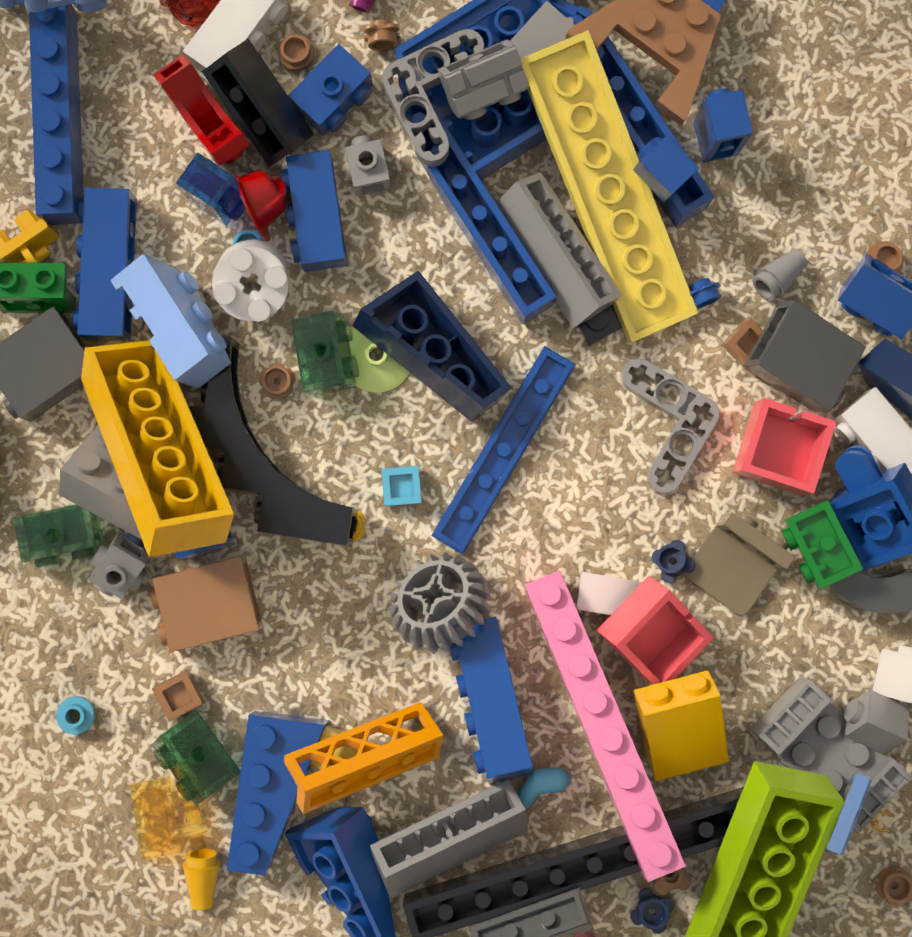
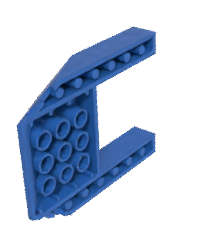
(509, 131)

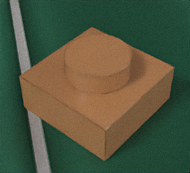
(742, 340)
(178, 695)

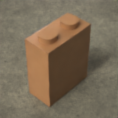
(206, 604)

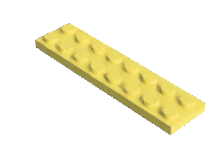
(608, 196)

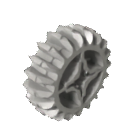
(446, 612)

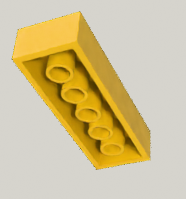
(155, 449)

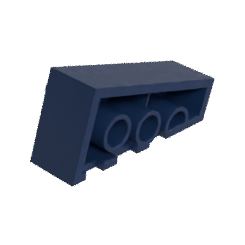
(432, 345)

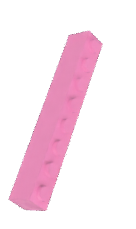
(604, 727)

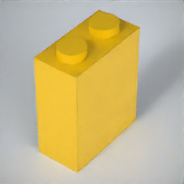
(682, 725)

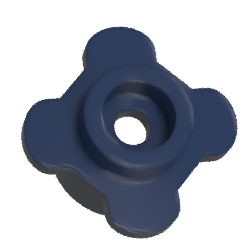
(665, 554)
(656, 921)

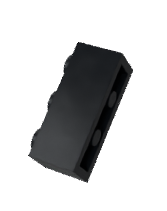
(258, 102)

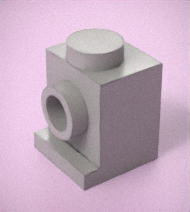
(371, 177)

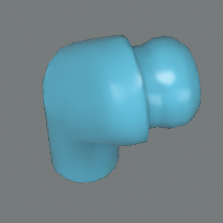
(542, 782)

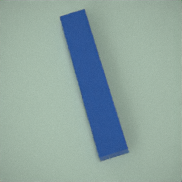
(503, 450)

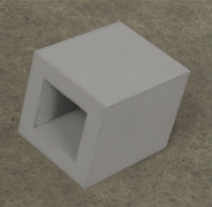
(876, 721)

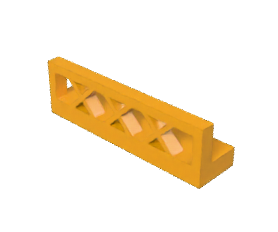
(366, 768)

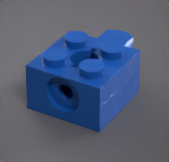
(867, 504)

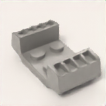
(811, 737)

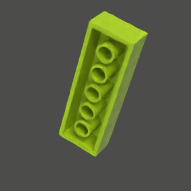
(768, 854)

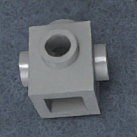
(119, 566)

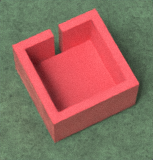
(784, 451)
(654, 636)

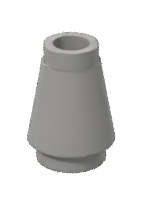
(777, 276)

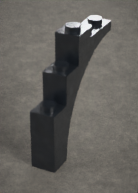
(246, 468)

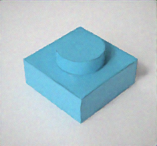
(401, 486)

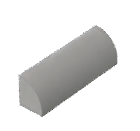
(558, 249)
(449, 838)

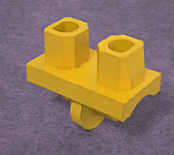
(31, 243)

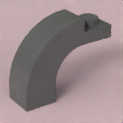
(879, 595)

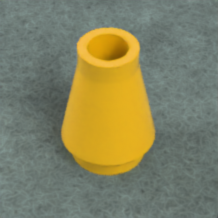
(201, 876)

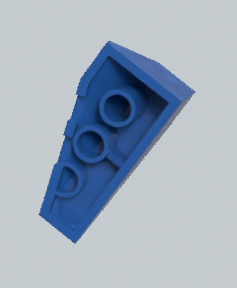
(341, 855)

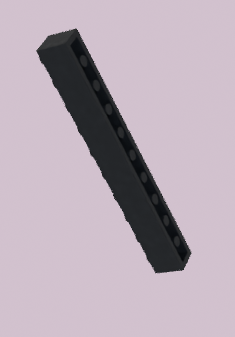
(558, 870)

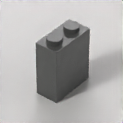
(805, 356)
(40, 365)

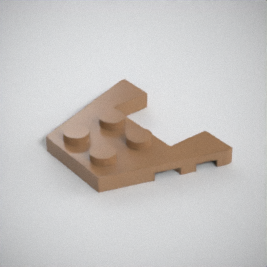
(670, 32)

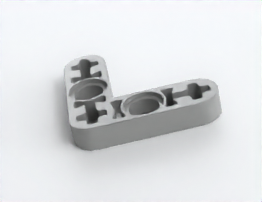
(420, 81)
(681, 411)

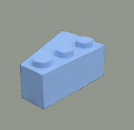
(177, 319)

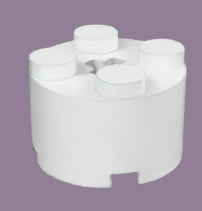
(250, 302)

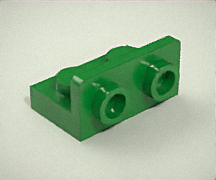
(34, 288)
(822, 545)

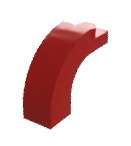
(201, 111)

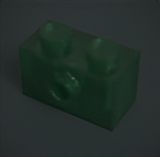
(325, 353)
(57, 534)
(195, 758)

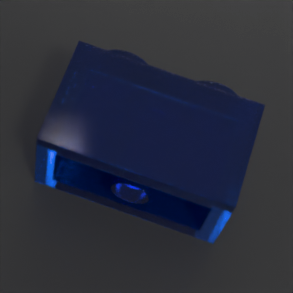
(212, 190)

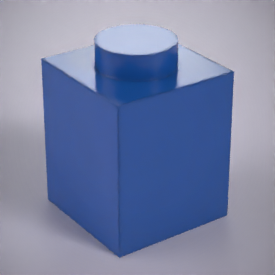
(664, 167)

